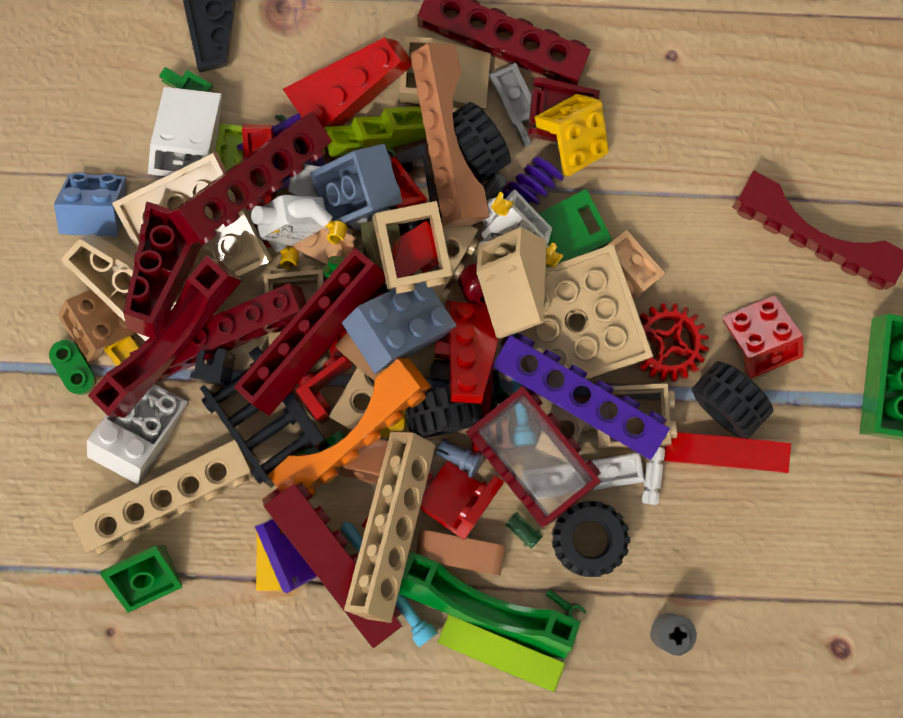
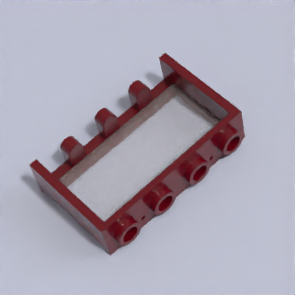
(534, 456)

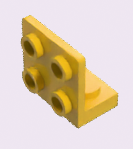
(578, 130)

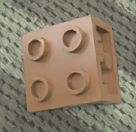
(92, 324)

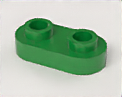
(72, 366)

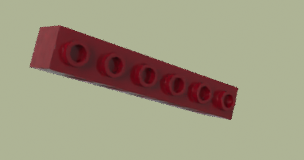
(510, 50)
(191, 215)
(241, 325)

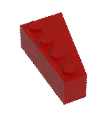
(349, 83)

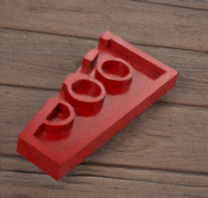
(470, 351)

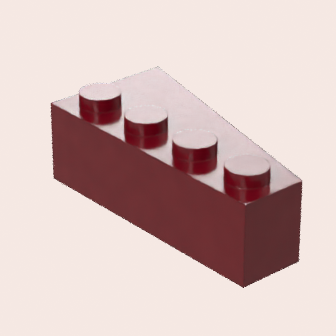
(158, 272)

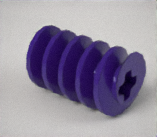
(534, 180)

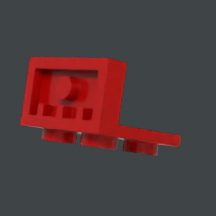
(765, 336)
(312, 383)
(458, 499)

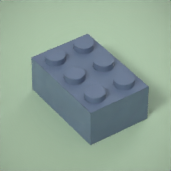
(357, 184)
(398, 325)

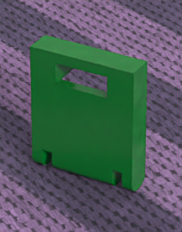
(569, 229)

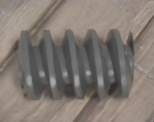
(680, 642)

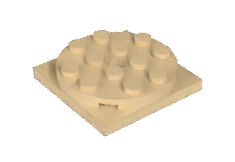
(236, 245)
(612, 330)

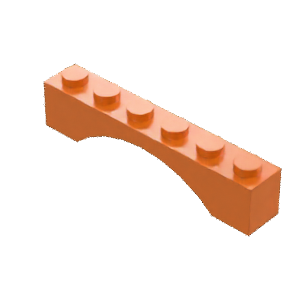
(393, 393)

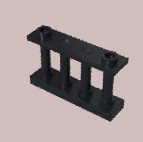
(293, 413)

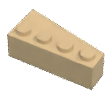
(103, 270)

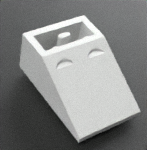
(184, 129)
(135, 442)

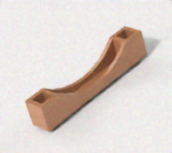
(458, 191)

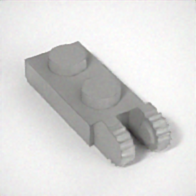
(514, 98)

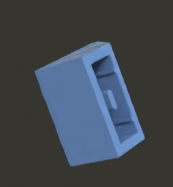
(87, 206)

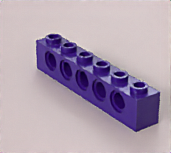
(510, 363)

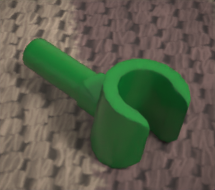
(568, 607)

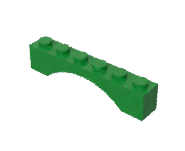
(532, 627)

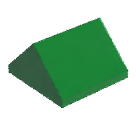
(142, 578)

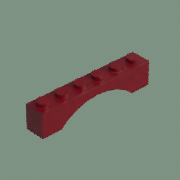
(766, 203)
(200, 298)

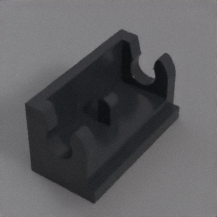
(216, 370)

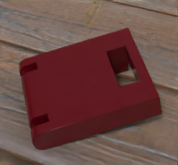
(551, 94)

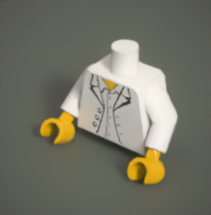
(515, 213)
(292, 219)

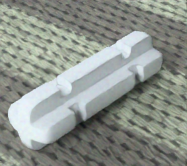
(653, 478)

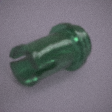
(524, 530)

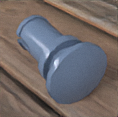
(463, 458)

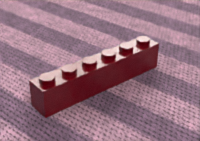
(310, 332)
(323, 551)

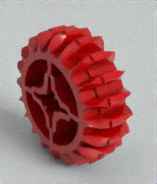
(680, 348)

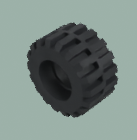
(480, 141)
(732, 399)
(440, 416)
(616, 534)

